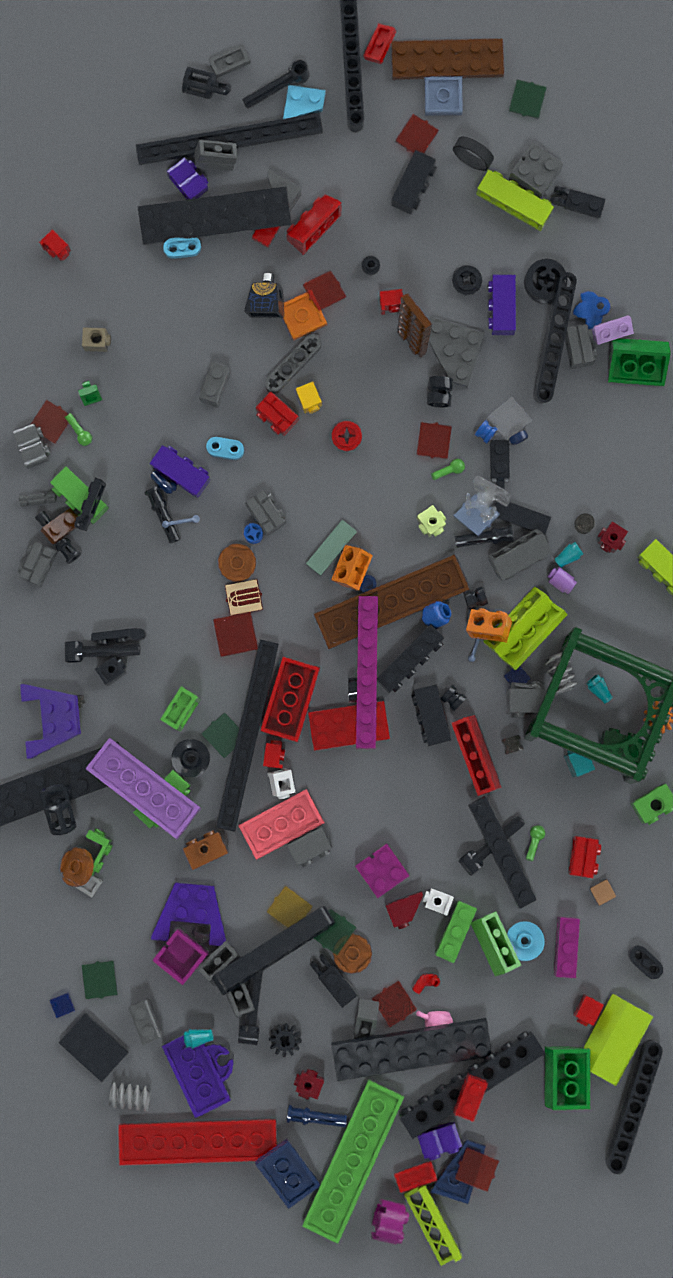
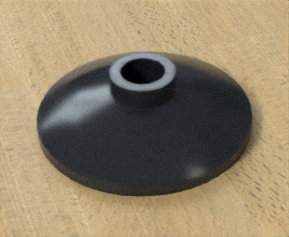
(180, 758)

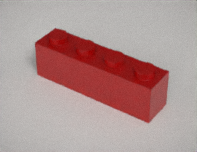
(476, 755)

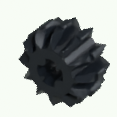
(287, 1047)

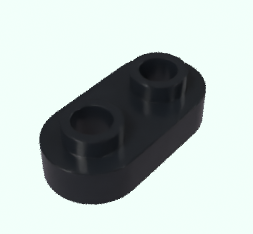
(645, 962)

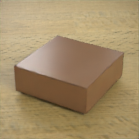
(602, 892)

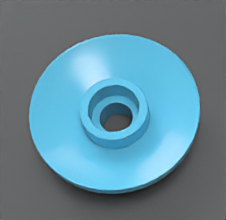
(535, 940)

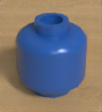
(436, 614)

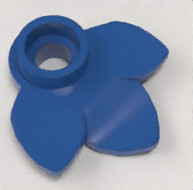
(589, 311)

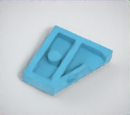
(303, 101)

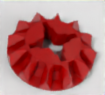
(340, 430)

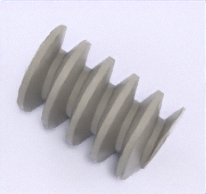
(566, 683)
(129, 1097)

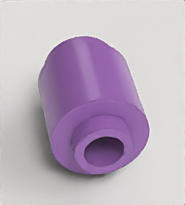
(561, 580)

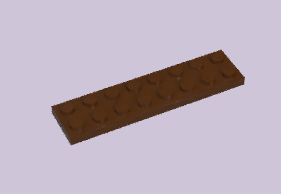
(395, 600)

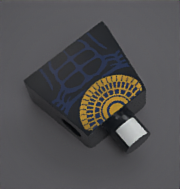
(265, 299)

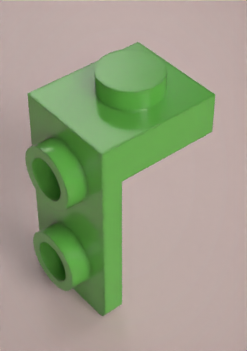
(99, 837)

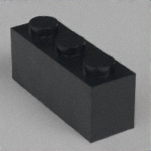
(414, 182)
(431, 715)

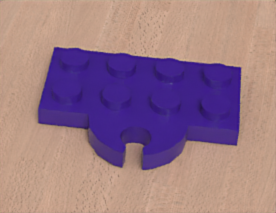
(200, 1074)

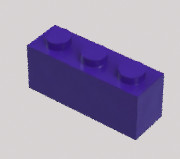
(502, 304)
(180, 471)

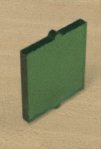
(527, 99)
(222, 735)
(337, 935)
(99, 979)

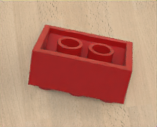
(314, 223)

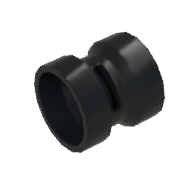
(471, 599)
(453, 698)

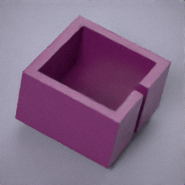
(382, 871)
(181, 956)

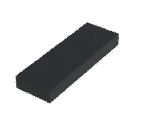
(523, 517)

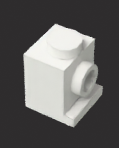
(287, 787)
(443, 907)

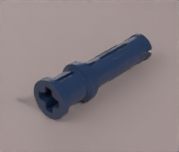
(306, 1116)

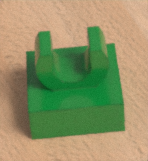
(89, 393)

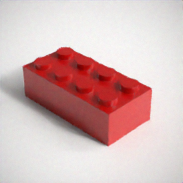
(290, 699)

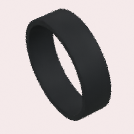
(482, 163)

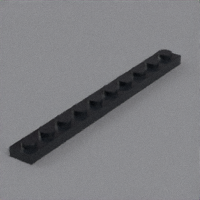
(242, 136)
(247, 735)

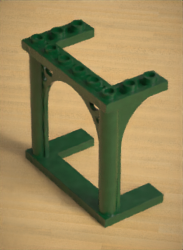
(632, 768)

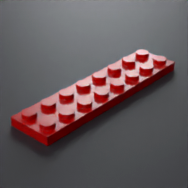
(196, 1141)

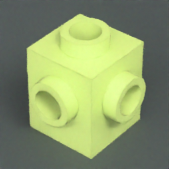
(428, 515)

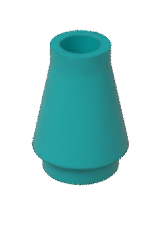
(569, 555)
(599, 688)
(197, 1037)

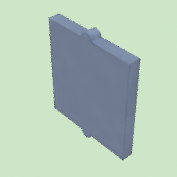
(473, 522)

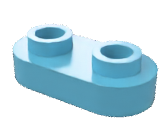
(182, 247)
(224, 450)

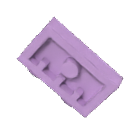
(612, 330)

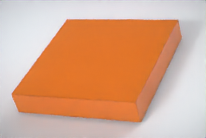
(302, 316)

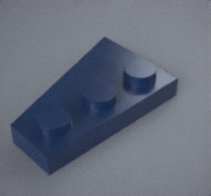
(448, 1185)

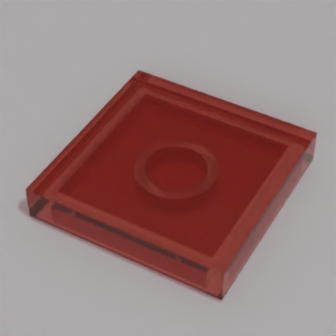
(235, 634)

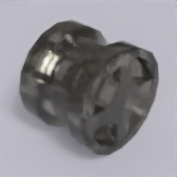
(584, 519)
(512, 744)

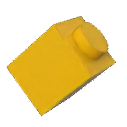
(309, 398)

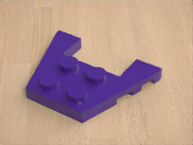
(58, 716)
(194, 905)

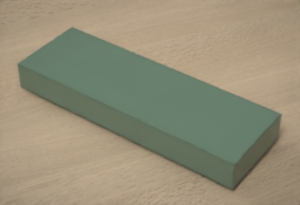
(331, 547)

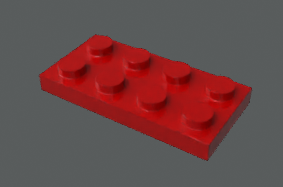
(338, 726)

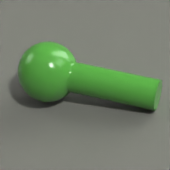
(84, 437)
(456, 466)
(537, 833)

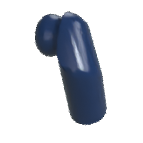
(167, 487)

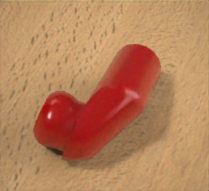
(426, 980)

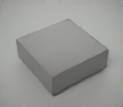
(91, 886)

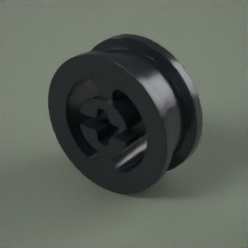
(548, 266)

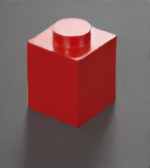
(588, 1010)

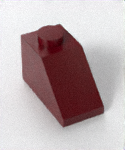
(404, 909)

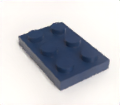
(287, 1173)

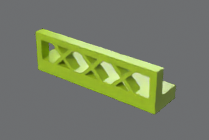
(440, 1224)

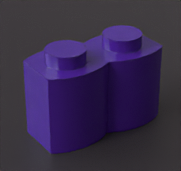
(187, 179)
(440, 1140)

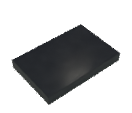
(93, 1047)

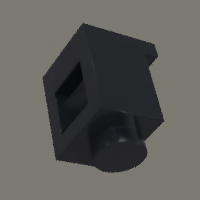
(109, 678)

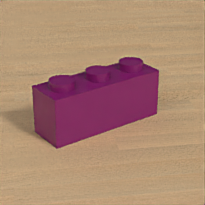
(566, 947)

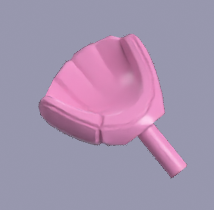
(436, 1018)

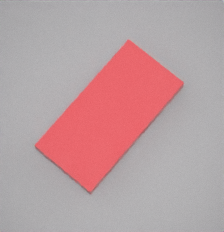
(281, 824)

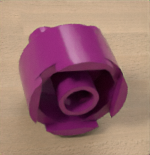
(389, 1222)

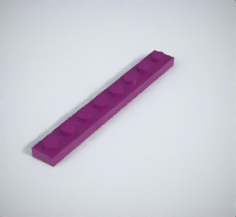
(367, 672)

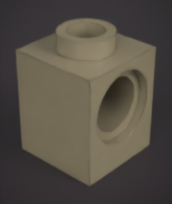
(88, 336)

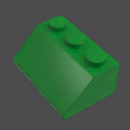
(638, 362)
(567, 1078)

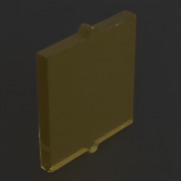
(289, 907)

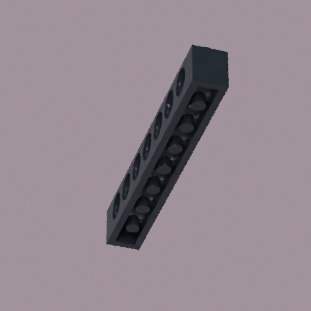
(516, 1063)

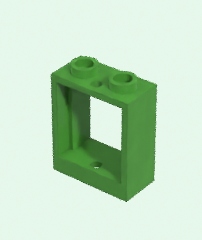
(179, 714)

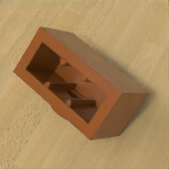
(205, 850)

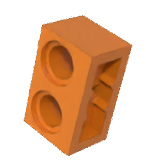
(352, 567)
(487, 629)

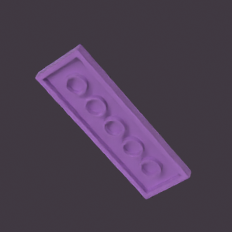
(143, 788)

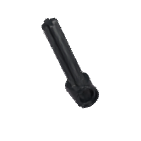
(278, 84)
(76, 651)
(473, 861)
(249, 1031)

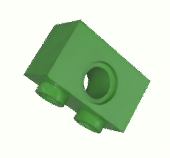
(643, 808)

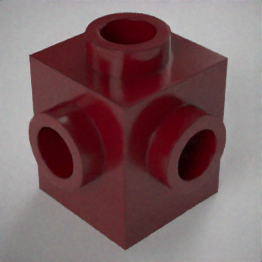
(618, 535)
(308, 1091)

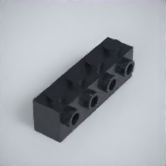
(409, 659)

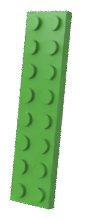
(353, 1161)

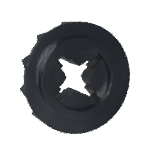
(465, 272)

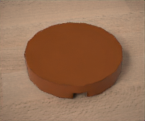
(237, 563)
(77, 867)
(354, 955)

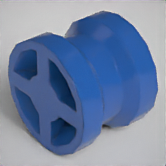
(486, 431)
(253, 530)

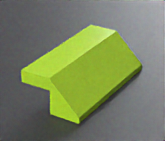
(531, 624)
(616, 1038)

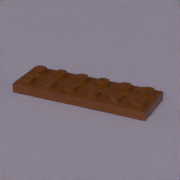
(447, 58)
(413, 326)

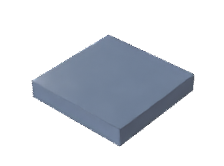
(443, 95)

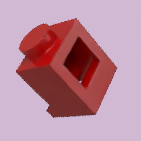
(55, 246)
(390, 300)
(274, 754)

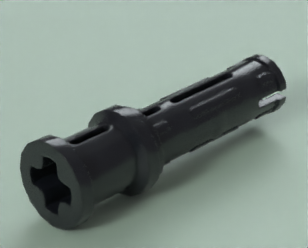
(159, 505)
(493, 536)
(64, 545)

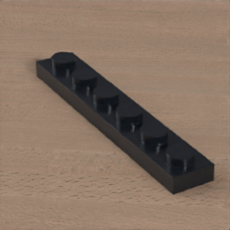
(502, 852)

